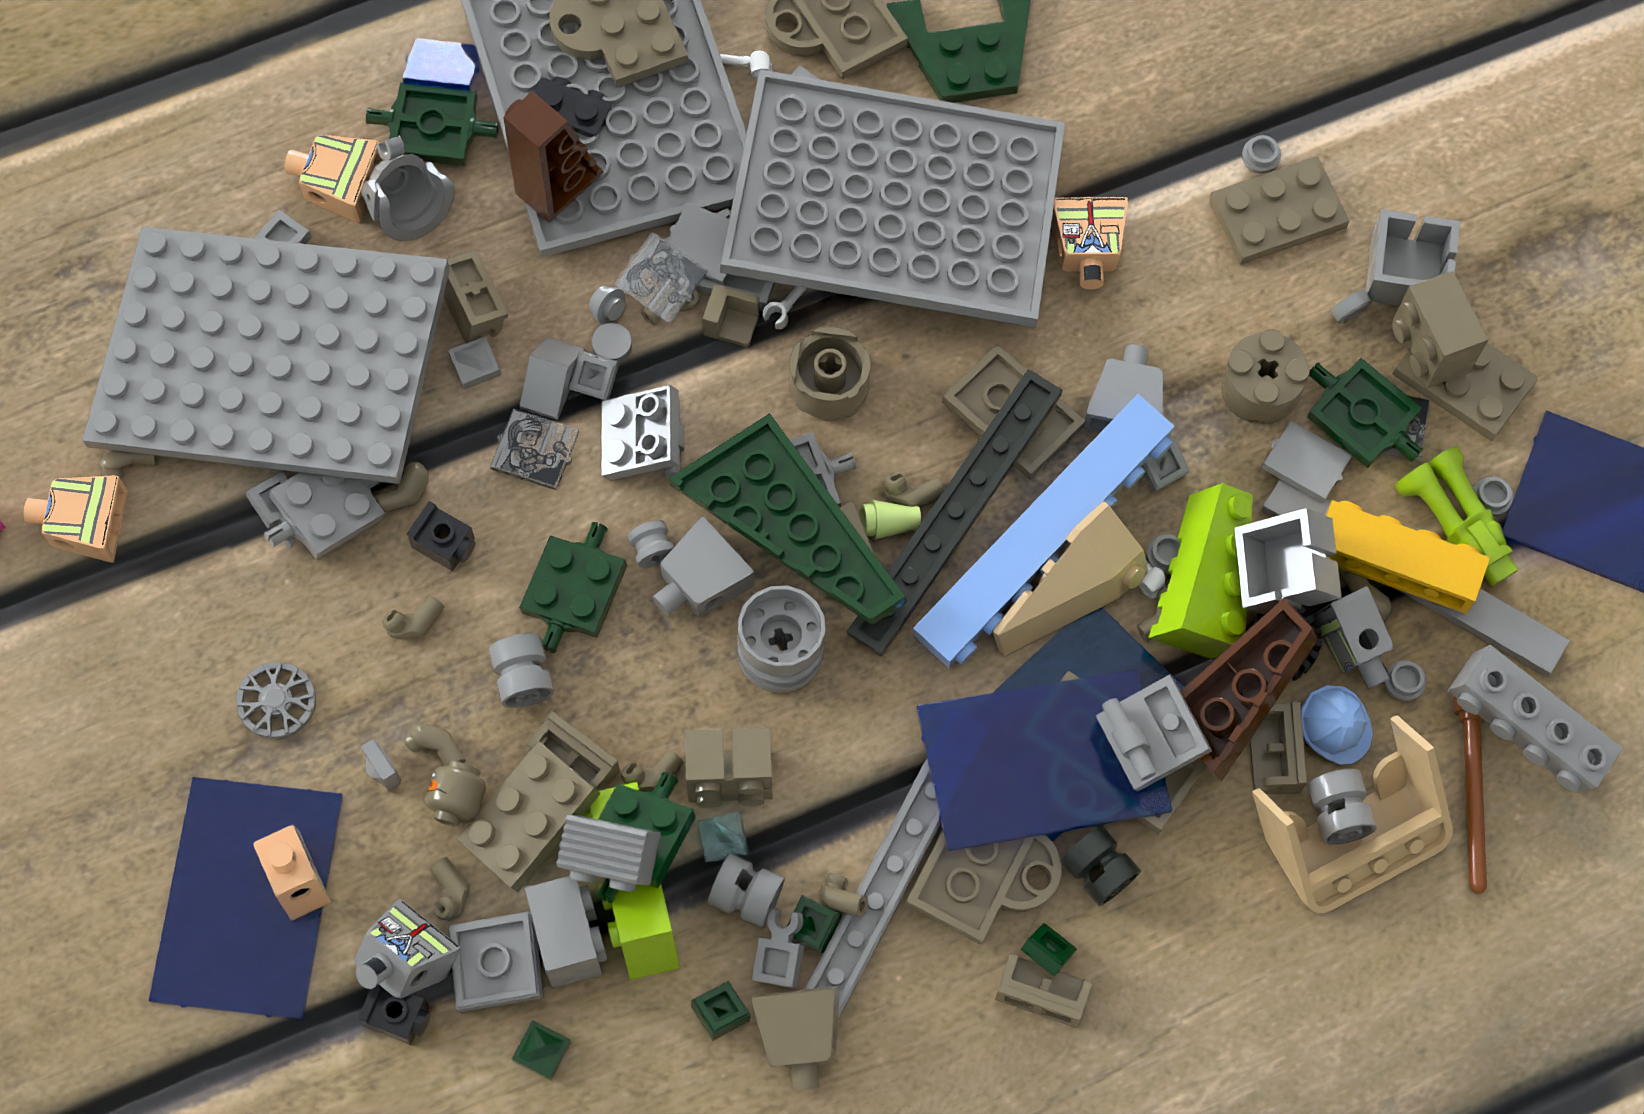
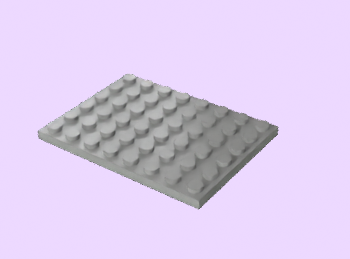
(661, 143)
(894, 198)
(268, 354)

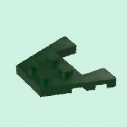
(970, 59)

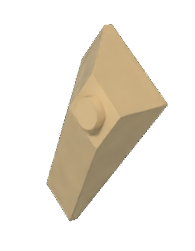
(1090, 574)

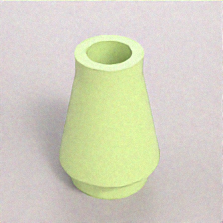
(888, 519)

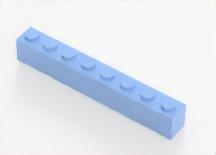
(1041, 532)

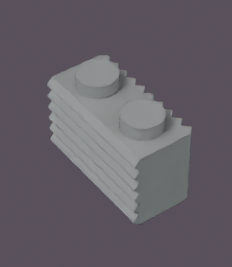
(607, 851)

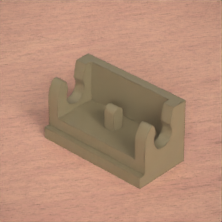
(473, 297)
(576, 751)
(1279, 751)
(1039, 992)

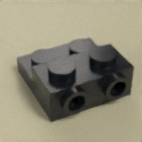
(582, 111)

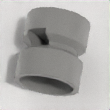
(522, 676)
(1340, 800)
(761, 894)

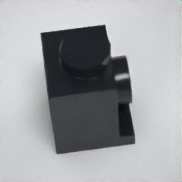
(447, 551)
(405, 1027)

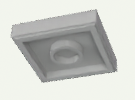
(496, 962)

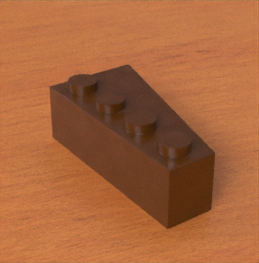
(546, 157)
(1245, 683)

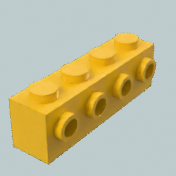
(1406, 558)

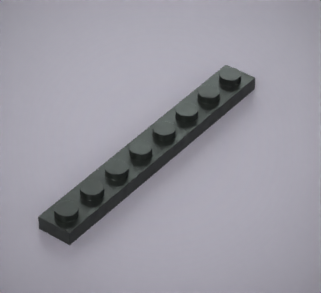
(961, 504)

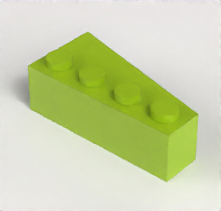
(1204, 596)
(641, 919)

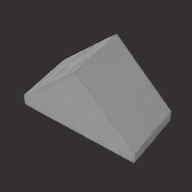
(549, 378)

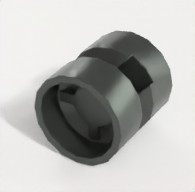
(1089, 854)

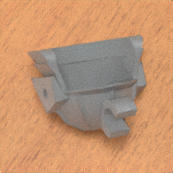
(406, 193)

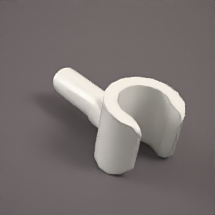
(756, 61)
(783, 307)
(1152, 582)

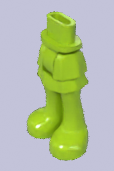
(1478, 529)

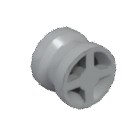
(650, 543)

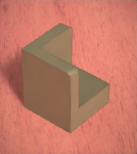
(731, 315)

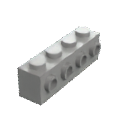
(1534, 720)

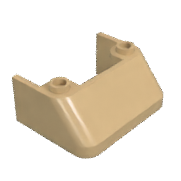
(1409, 821)

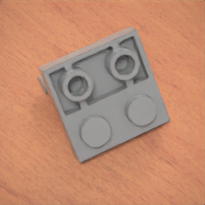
(642, 433)
(1153, 732)

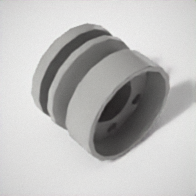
(787, 618)

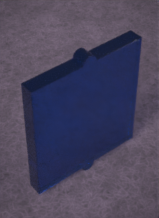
(441, 64)

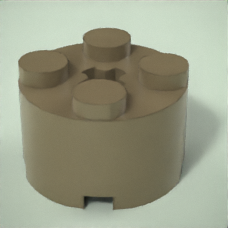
(1264, 377)
(825, 394)

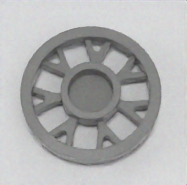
(275, 700)

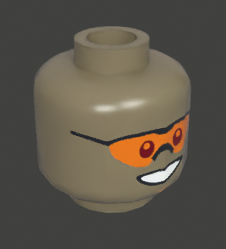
(455, 793)

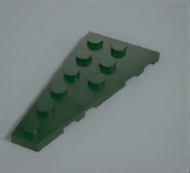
(780, 505)

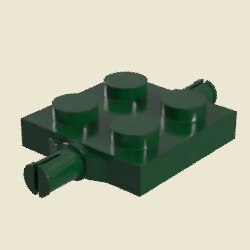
(434, 122)
(1364, 412)
(573, 586)
(654, 813)

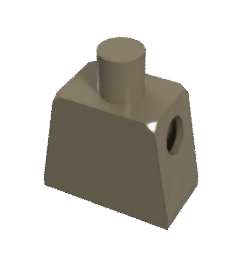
(799, 1030)

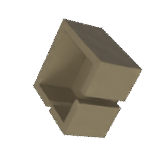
(1439, 329)
(728, 774)

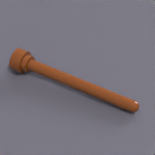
(1474, 798)

